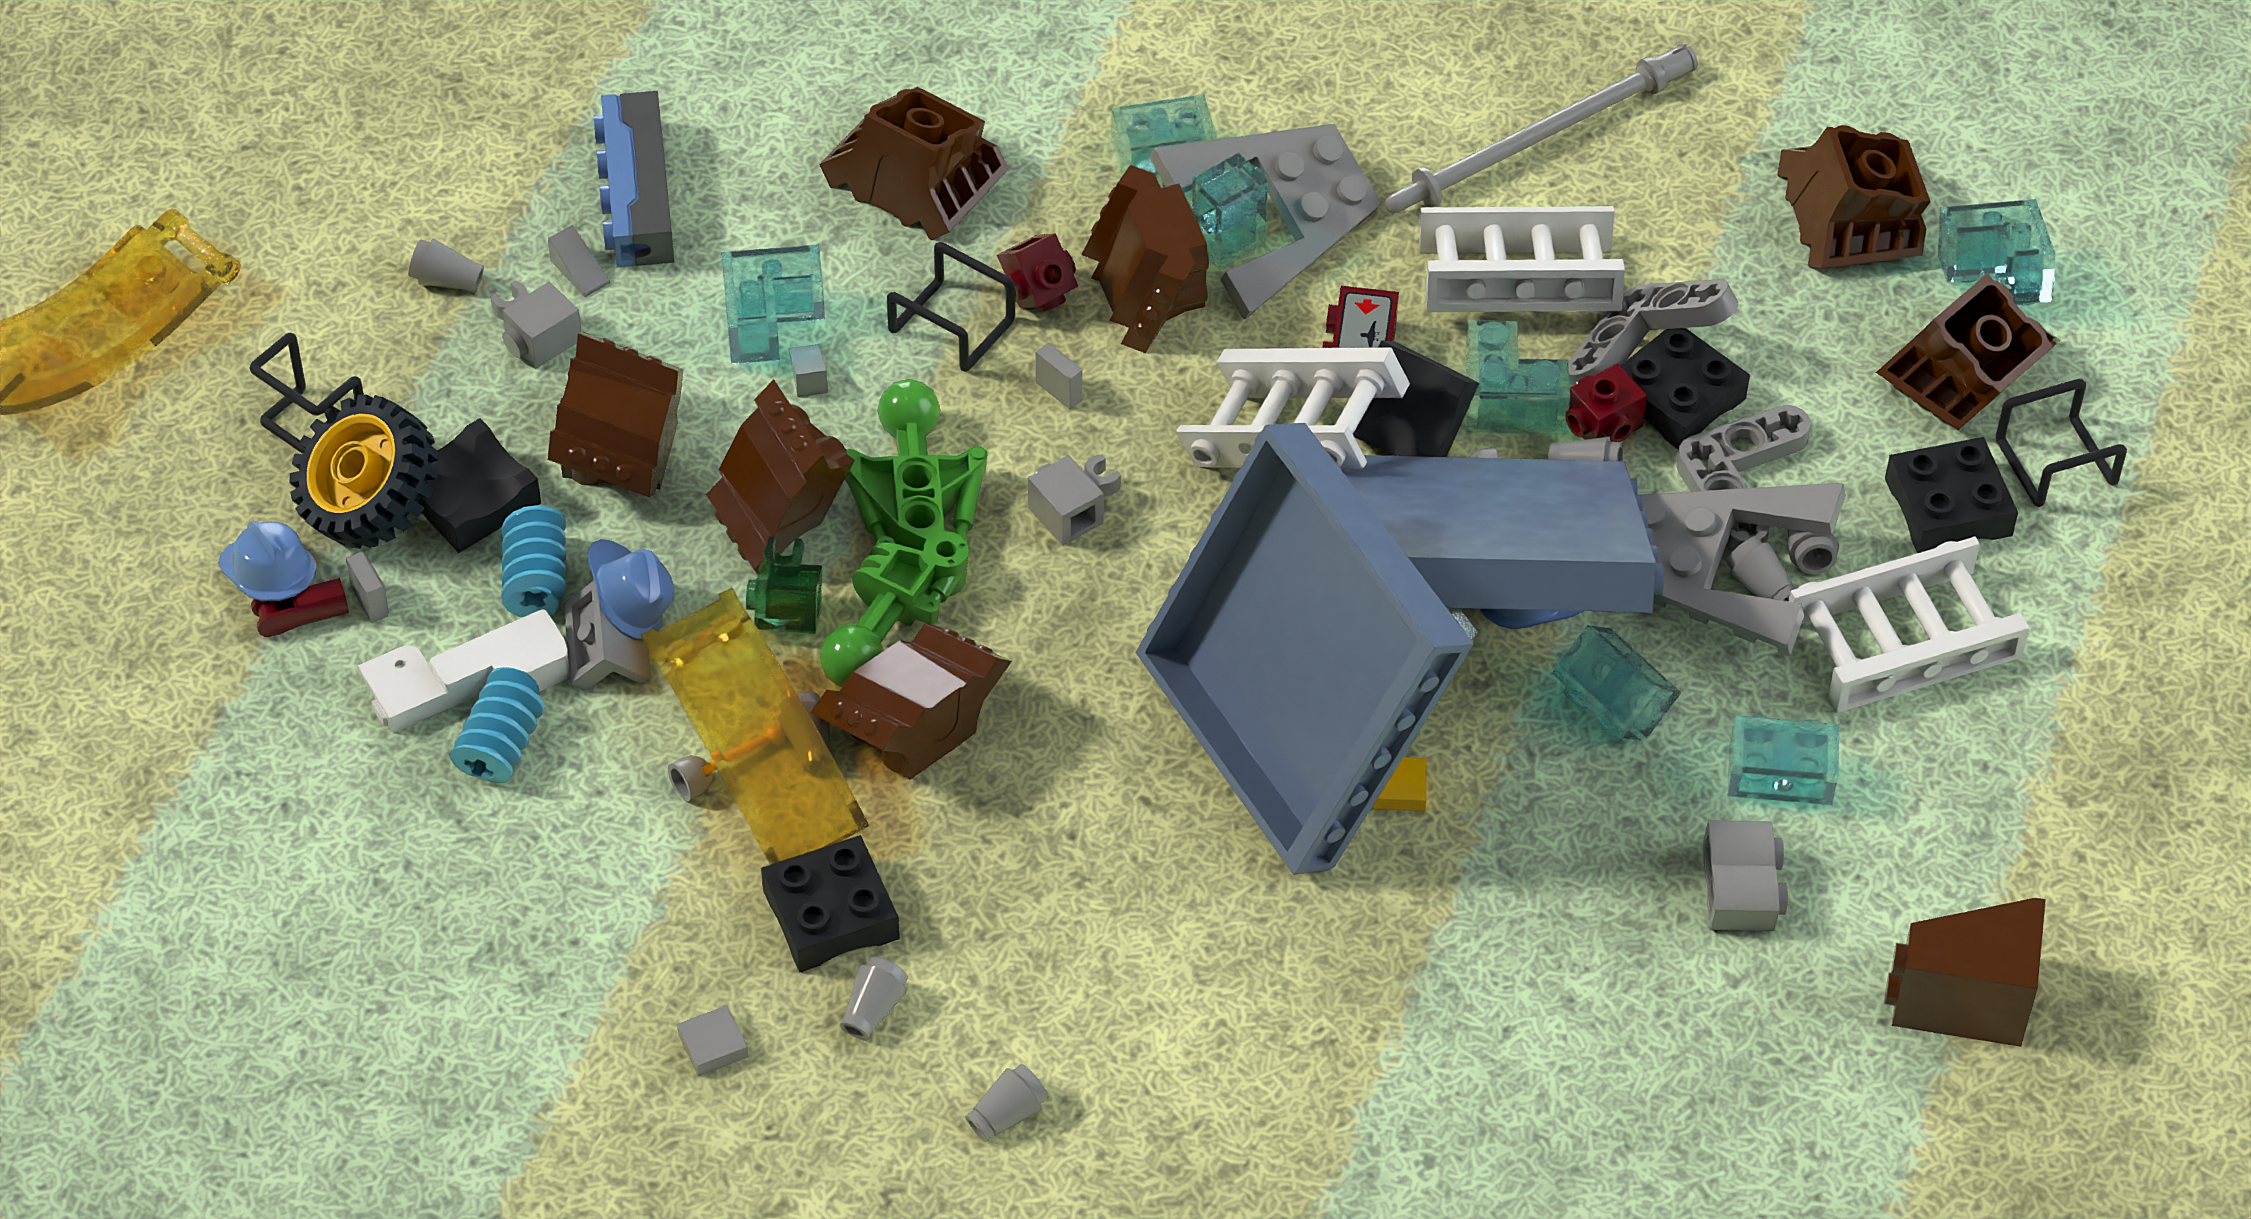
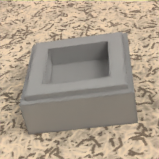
(1059, 375)
(367, 586)
(712, 1040)

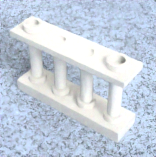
(1520, 284)
(1295, 374)
(1921, 664)

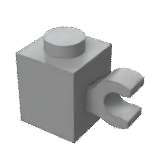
(537, 323)
(1071, 499)

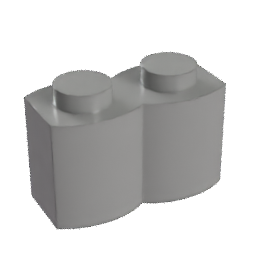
(1743, 875)

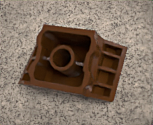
(917, 161)
(1856, 197)
(1148, 256)
(1969, 353)
(616, 416)
(777, 477)
(916, 698)

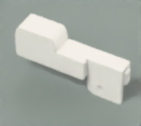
(459, 674)

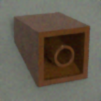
(1970, 973)

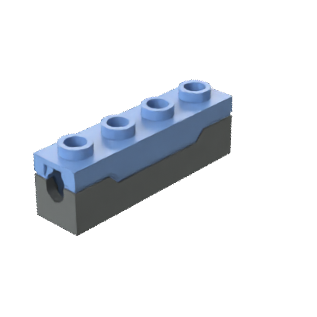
(636, 179)

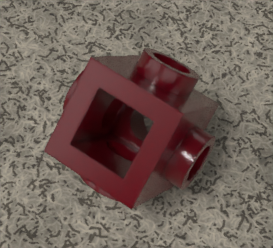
(1040, 271)
(1606, 405)

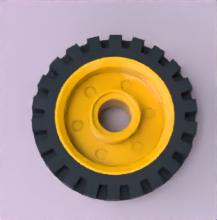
(363, 471)

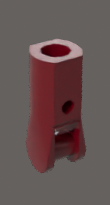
(309, 606)

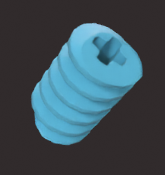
(533, 560)
(498, 726)

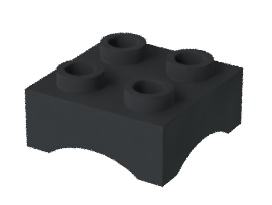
(1685, 383)
(1428, 413)
(476, 487)
(1951, 493)
(830, 902)

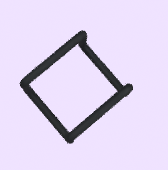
(916, 307)
(295, 395)
(2039, 497)

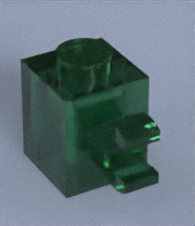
(785, 591)

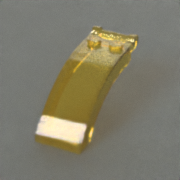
(107, 315)
(755, 730)

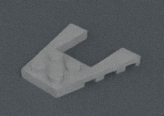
(1311, 185)
(1693, 536)

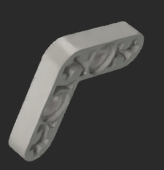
(1646, 309)
(1726, 461)

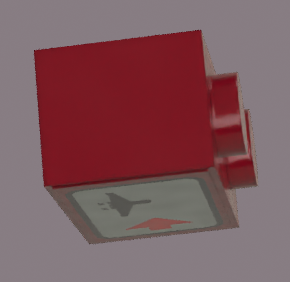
(1362, 318)

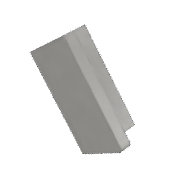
(597, 646)

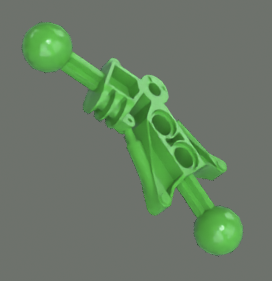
(905, 510)

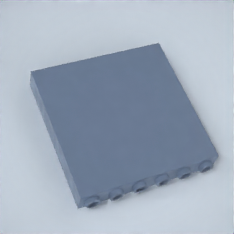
(1518, 530)
(1302, 647)

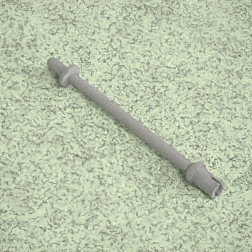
(1650, 75)

